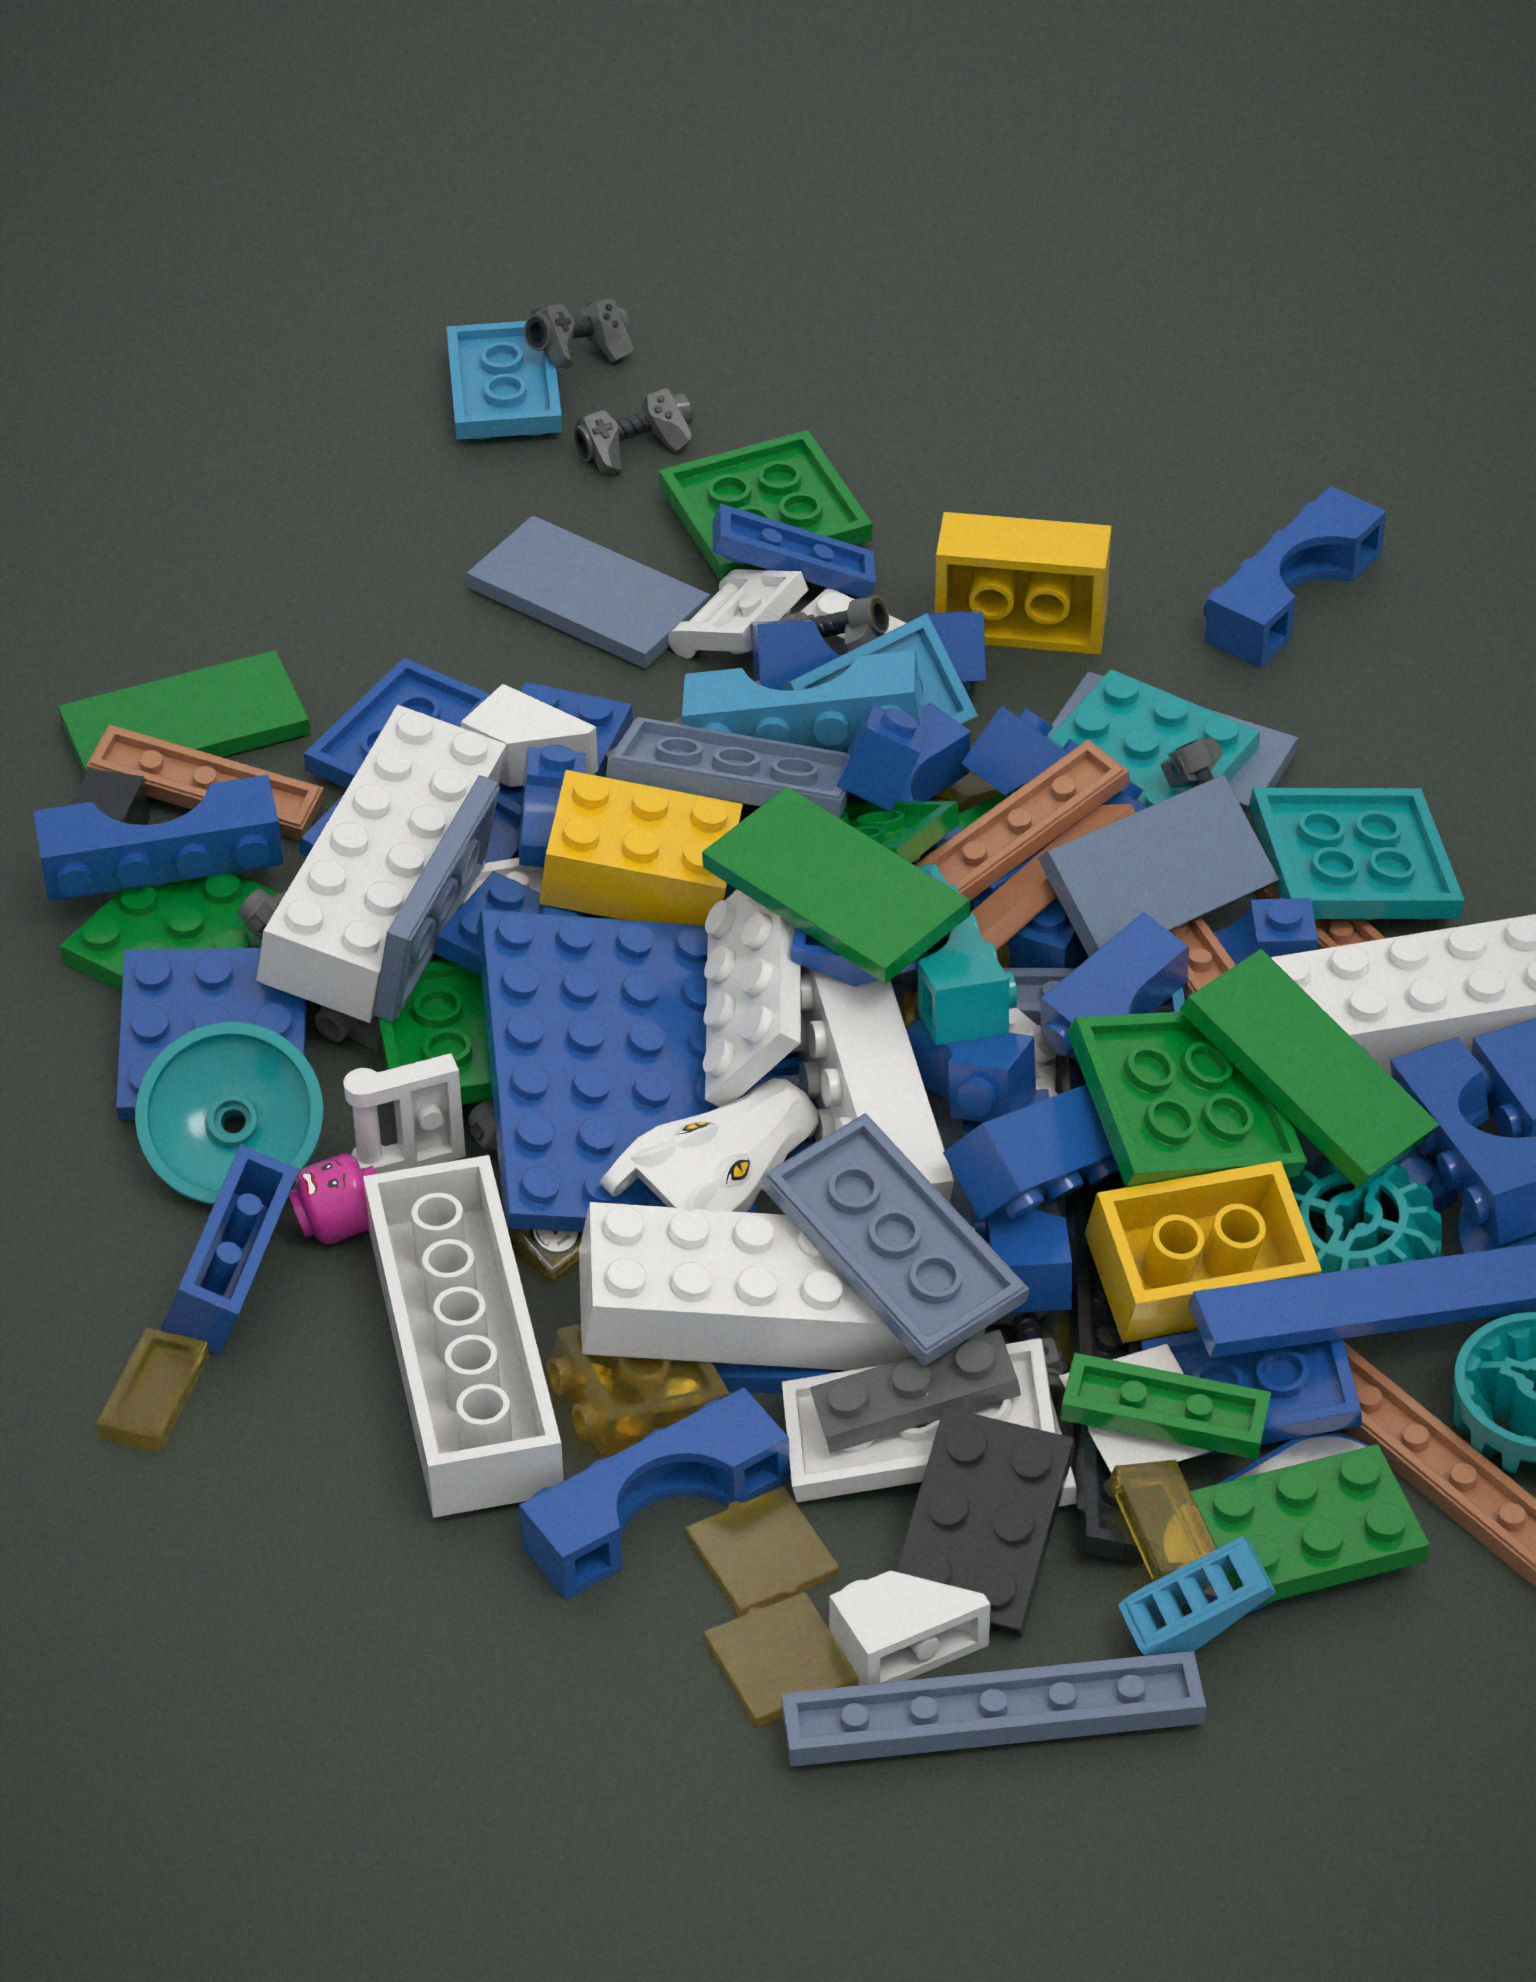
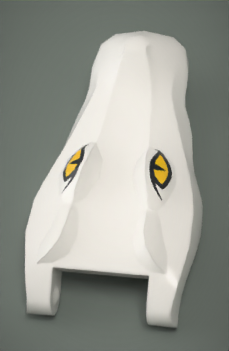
(720, 1154)

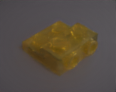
(626, 1397)

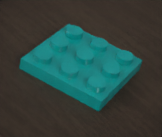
(1144, 724)
(1357, 852)

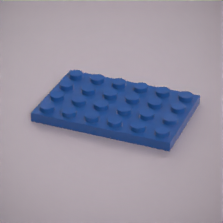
(587, 1051)

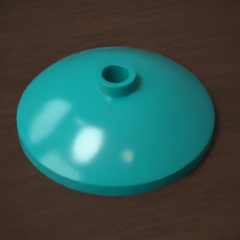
(222, 1074)

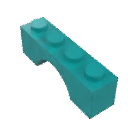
(963, 985)

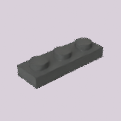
(911, 1395)

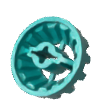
(1356, 1219)
(1499, 1379)

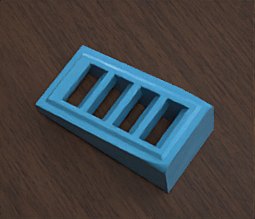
(1166, 1596)

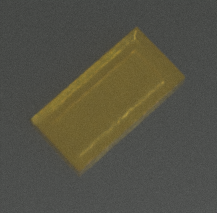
(152, 1389)
(1161, 1515)

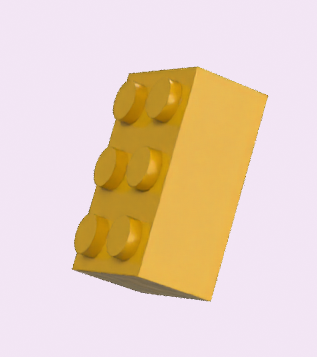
(1029, 577)
(634, 851)
(1192, 1236)

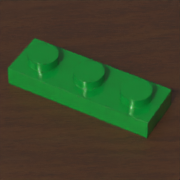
(1165, 1406)

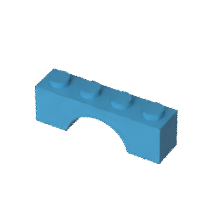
(806, 717)

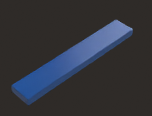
(1366, 1301)

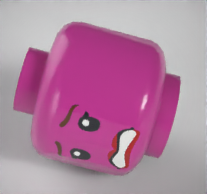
(332, 1199)

